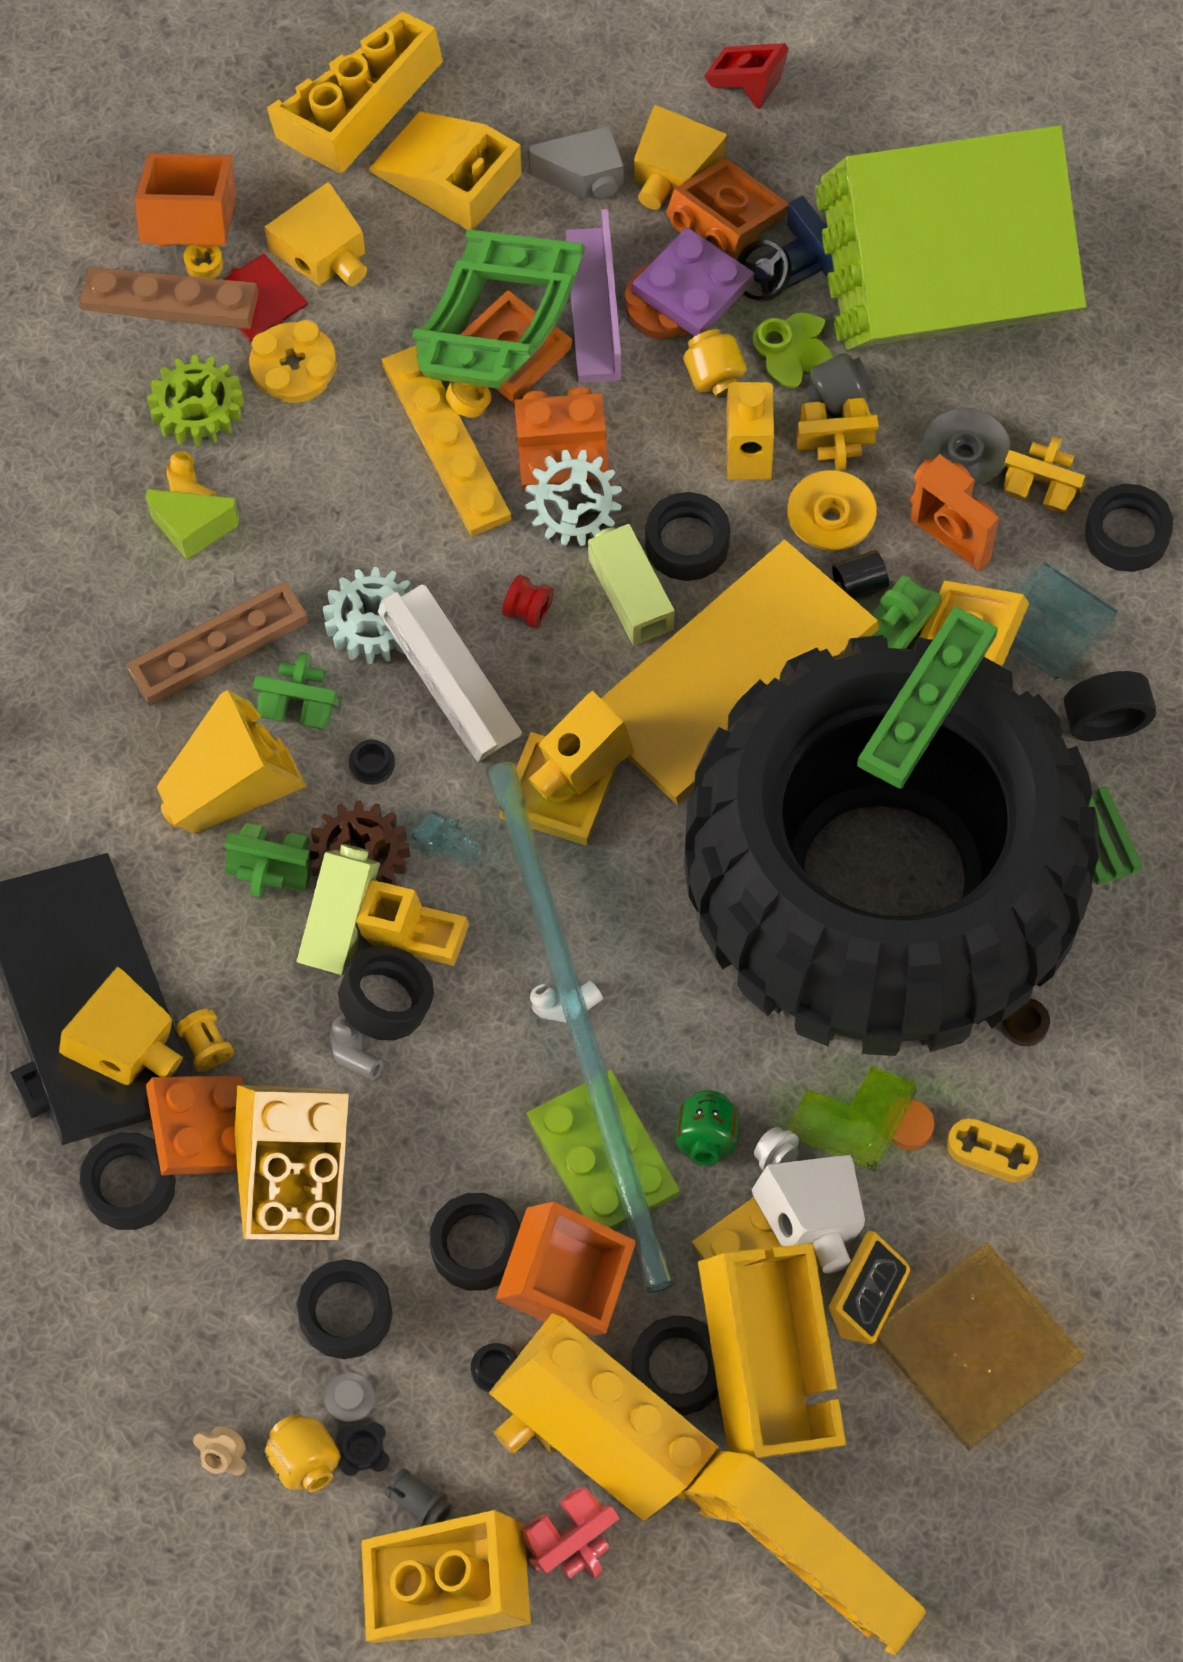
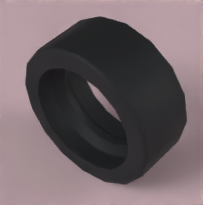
(1126, 557)
(687, 566)
(1109, 706)
(398, 966)
(448, 1216)
(125, 1217)
(339, 1272)
(666, 1329)

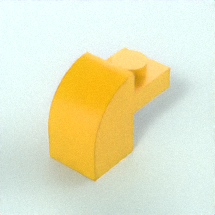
(397, 919)

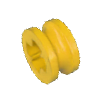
(203, 270)

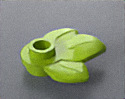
(797, 351)

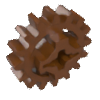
(370, 832)

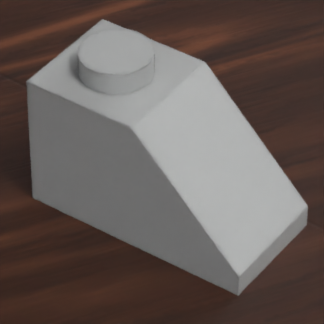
(579, 163)

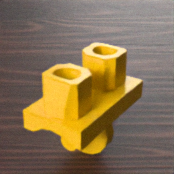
(838, 436)
(1062, 482)

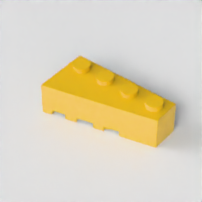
(359, 94)

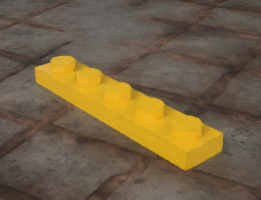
(447, 444)

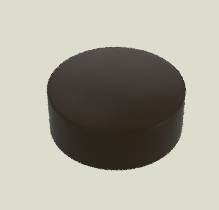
(1028, 1024)

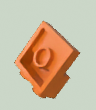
(725, 207)
(558, 424)
(949, 513)

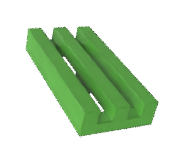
(1123, 839)

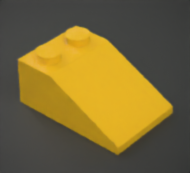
(446, 1579)

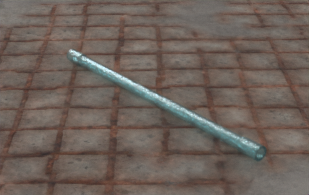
(648, 1248)

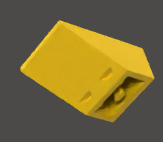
(451, 166)
(290, 1161)

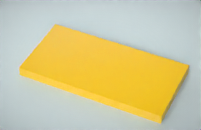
(741, 637)

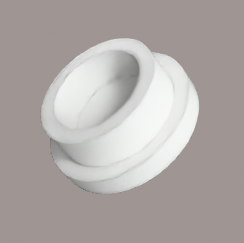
(776, 1147)

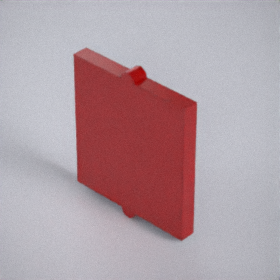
(276, 295)

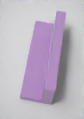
(595, 306)

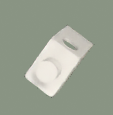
(813, 1204)

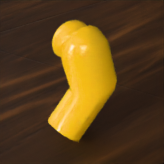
(182, 475)

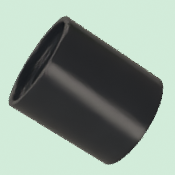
(861, 574)

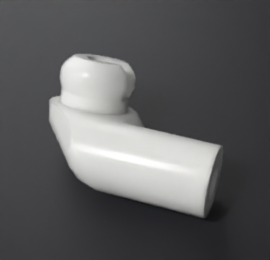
(547, 1002)

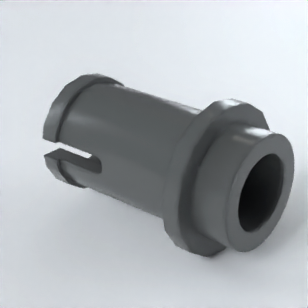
(418, 1498)

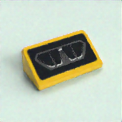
(868, 1290)

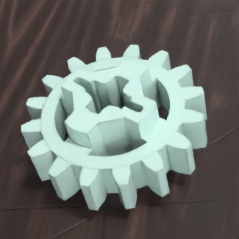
(577, 478)
(363, 631)

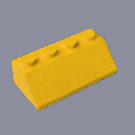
(602, 1418)

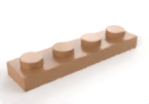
(170, 297)
(217, 643)

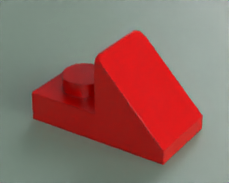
(750, 67)

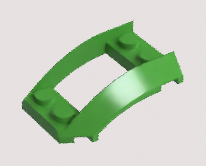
(499, 257)

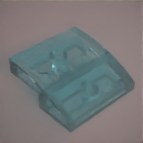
(1067, 609)

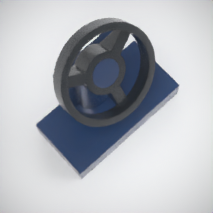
(794, 260)

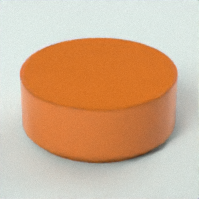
(915, 1127)

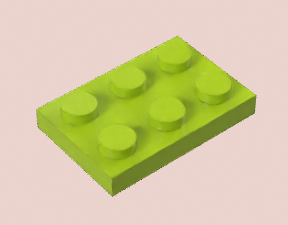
(577, 1152)

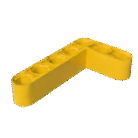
(749, 1493)

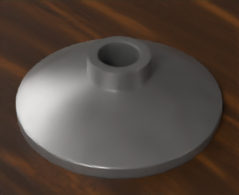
(971, 431)

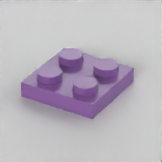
(692, 282)

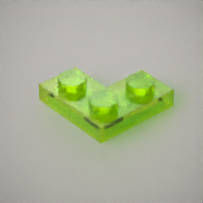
(857, 1129)

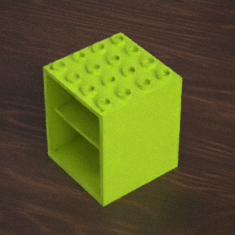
(951, 238)

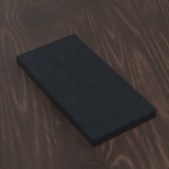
(57, 947)

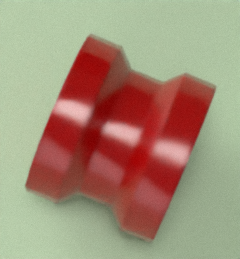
(527, 601)

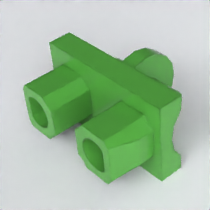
(904, 612)
(276, 693)
(265, 862)

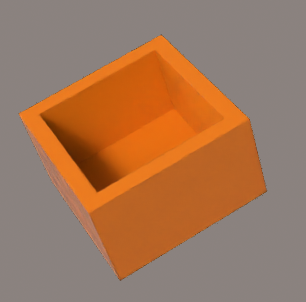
(186, 199)
(566, 1268)

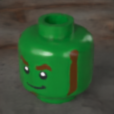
(707, 1126)

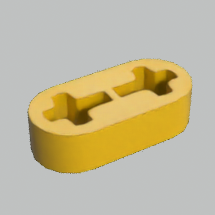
(995, 1139)

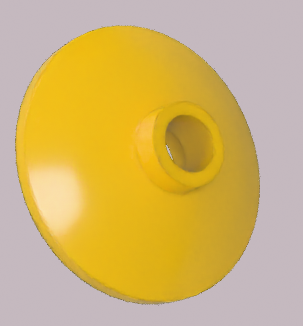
(834, 493)

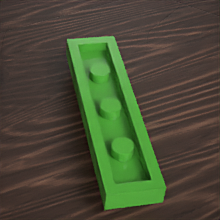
(927, 697)

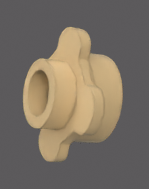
(221, 1450)

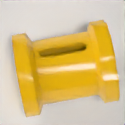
(204, 1039)

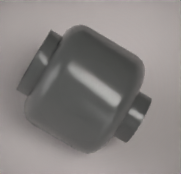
(837, 381)

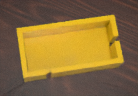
(771, 1351)

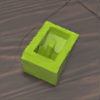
(192, 519)

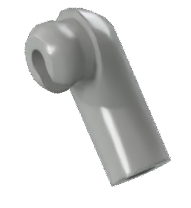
(349, 1050)

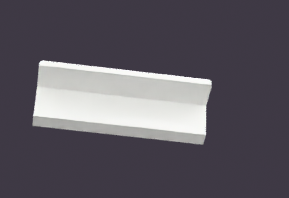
(449, 671)

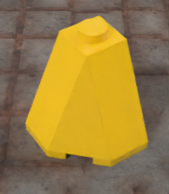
(227, 768)

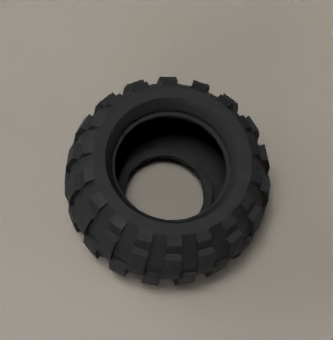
(988, 779)

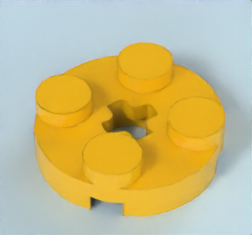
(296, 340)

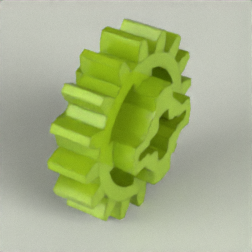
(195, 399)

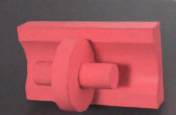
(552, 1548)

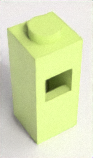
(631, 584)
(331, 928)

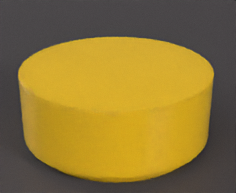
(468, 399)

